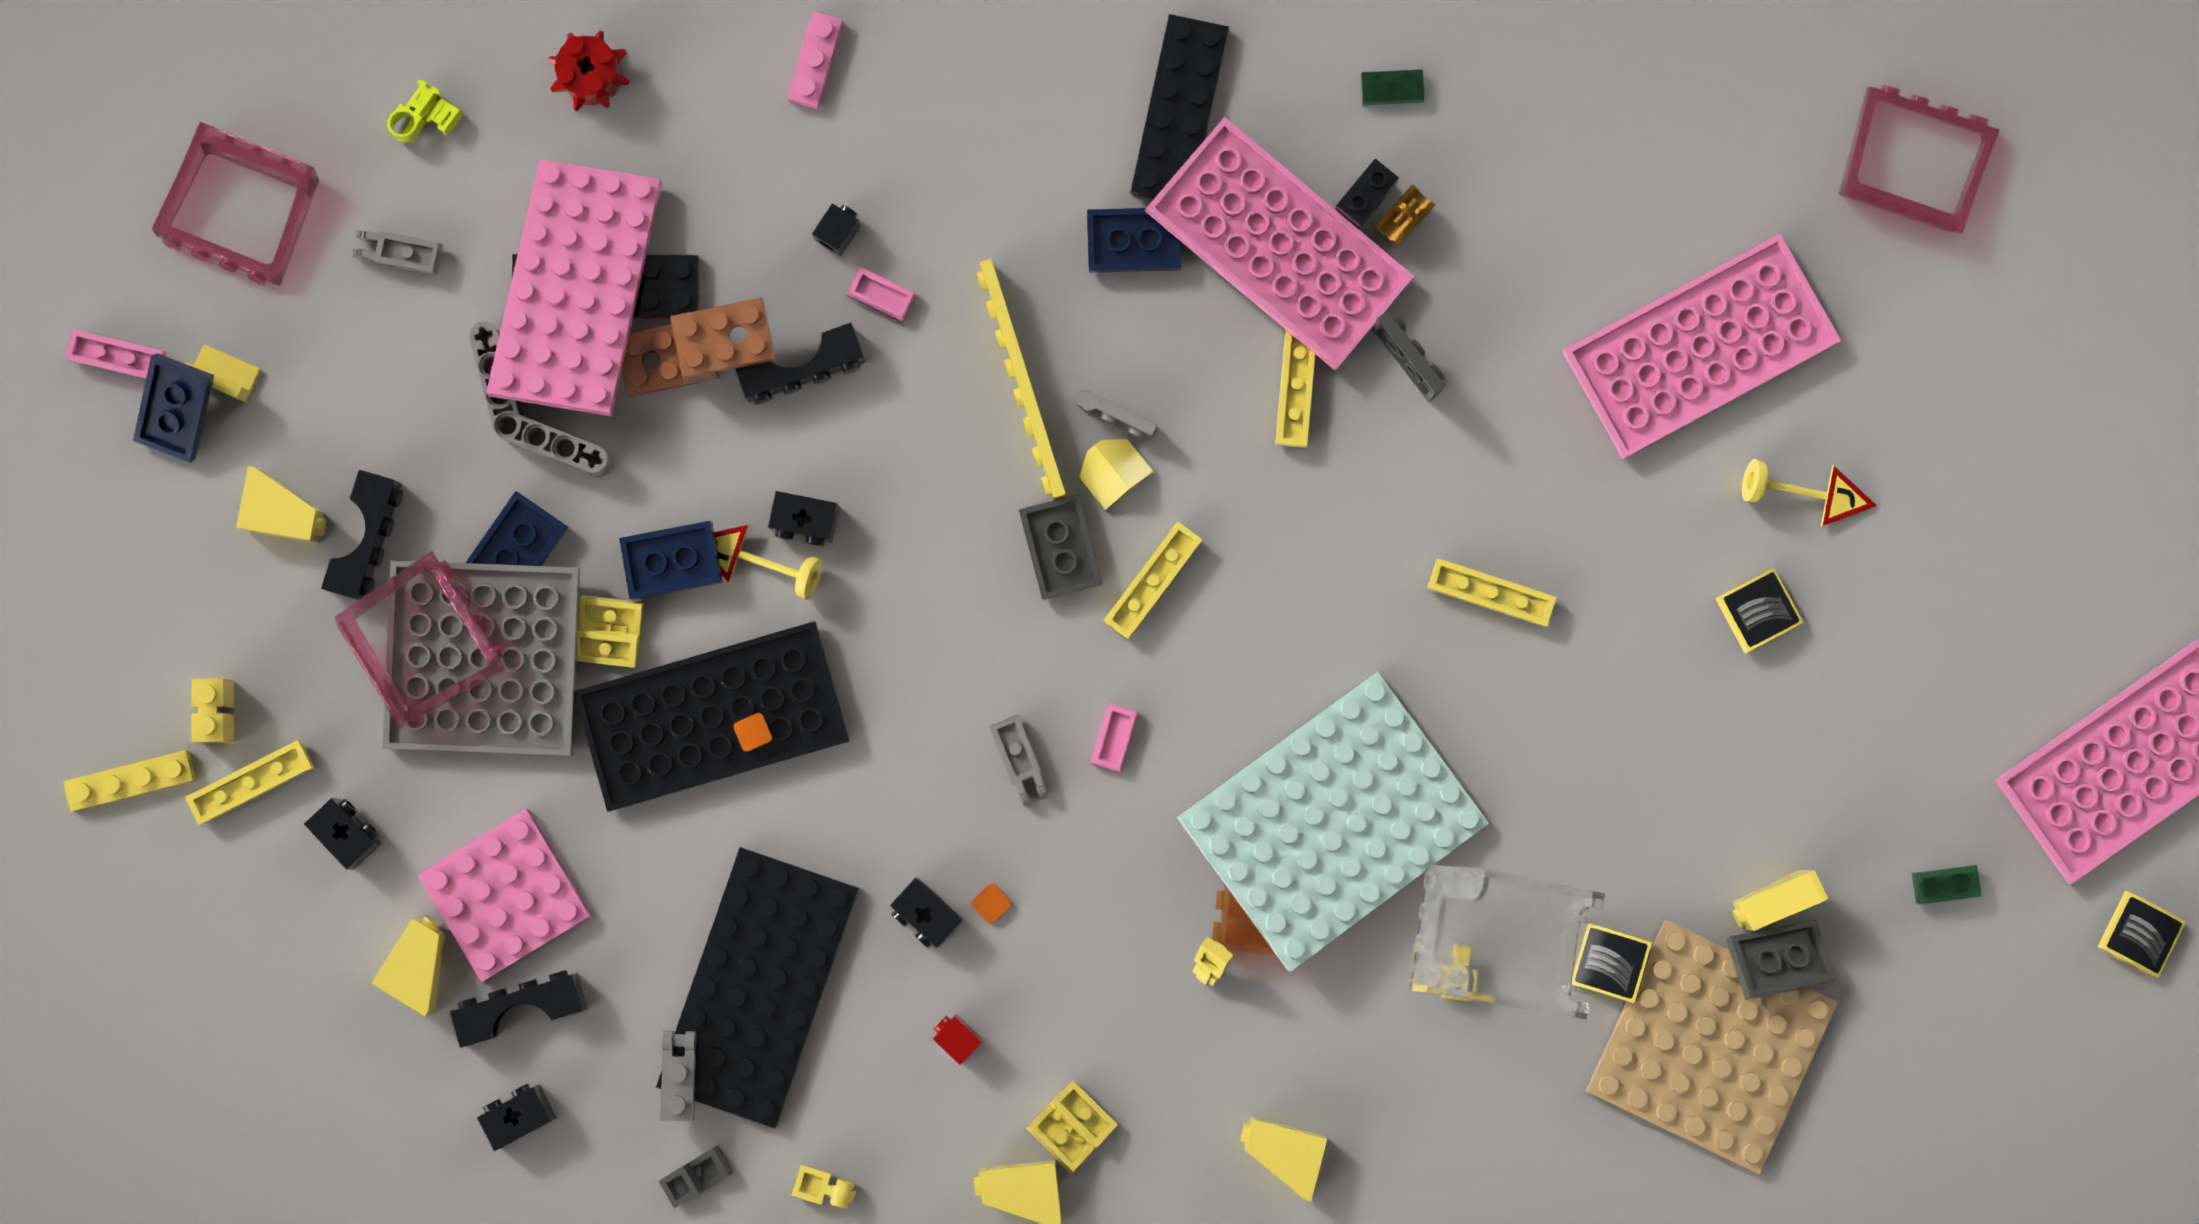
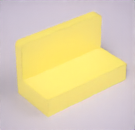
(230, 374)

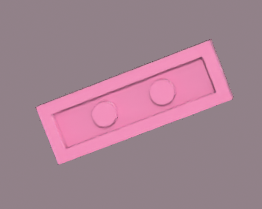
(815, 60)
(110, 354)

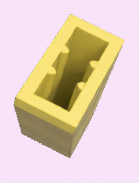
(276, 510)
(1779, 900)
(415, 966)
(1286, 1152)
(1022, 1190)

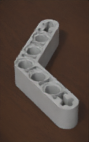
(527, 427)

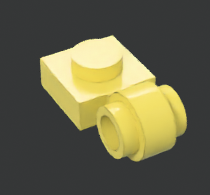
(1211, 962)
(813, 1185)

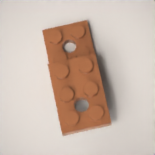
(697, 347)

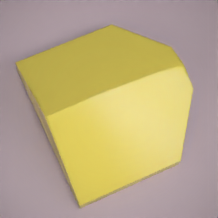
(1113, 470)

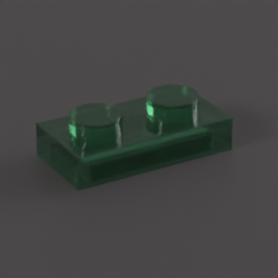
(1392, 87)
(1946, 884)

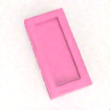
(881, 294)
(1114, 737)

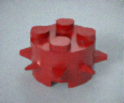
(597, 85)

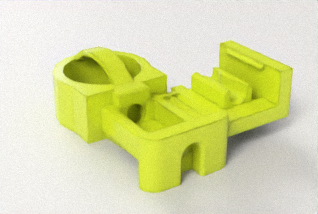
(426, 106)

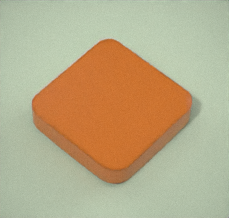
(753, 732)
(991, 903)

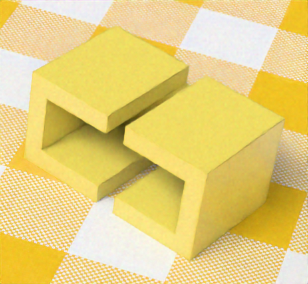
(208, 723)

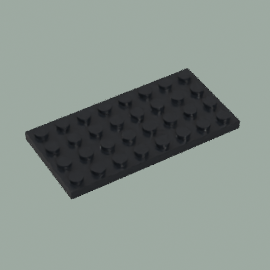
(677, 720)
(762, 983)

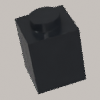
(837, 228)

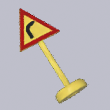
(1841, 498)
(729, 547)

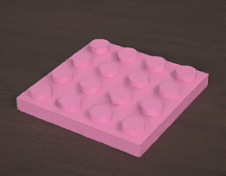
(504, 895)

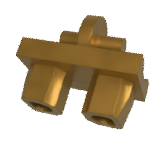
(1404, 215)

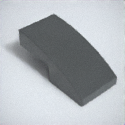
(695, 1176)

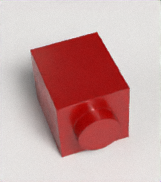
(956, 1038)

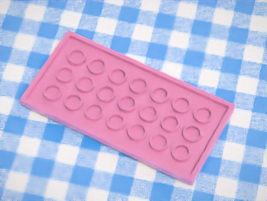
(1279, 243)
(574, 288)
(1701, 346)
(2113, 769)

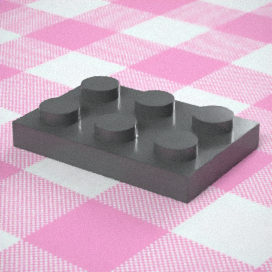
(1408, 355)
(1060, 547)
(1780, 959)

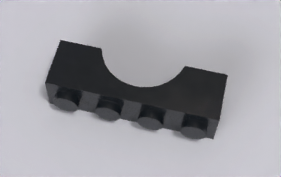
(836, 353)
(376, 499)
(480, 1021)

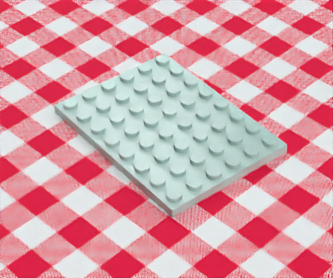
(1332, 821)

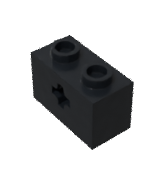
(1367, 193)
(789, 506)
(327, 829)
(921, 896)
(498, 1125)

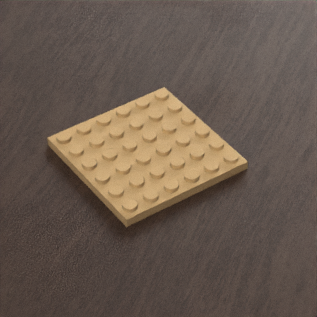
(1704, 1055)

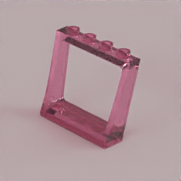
(257, 158)
(1855, 190)
(372, 665)

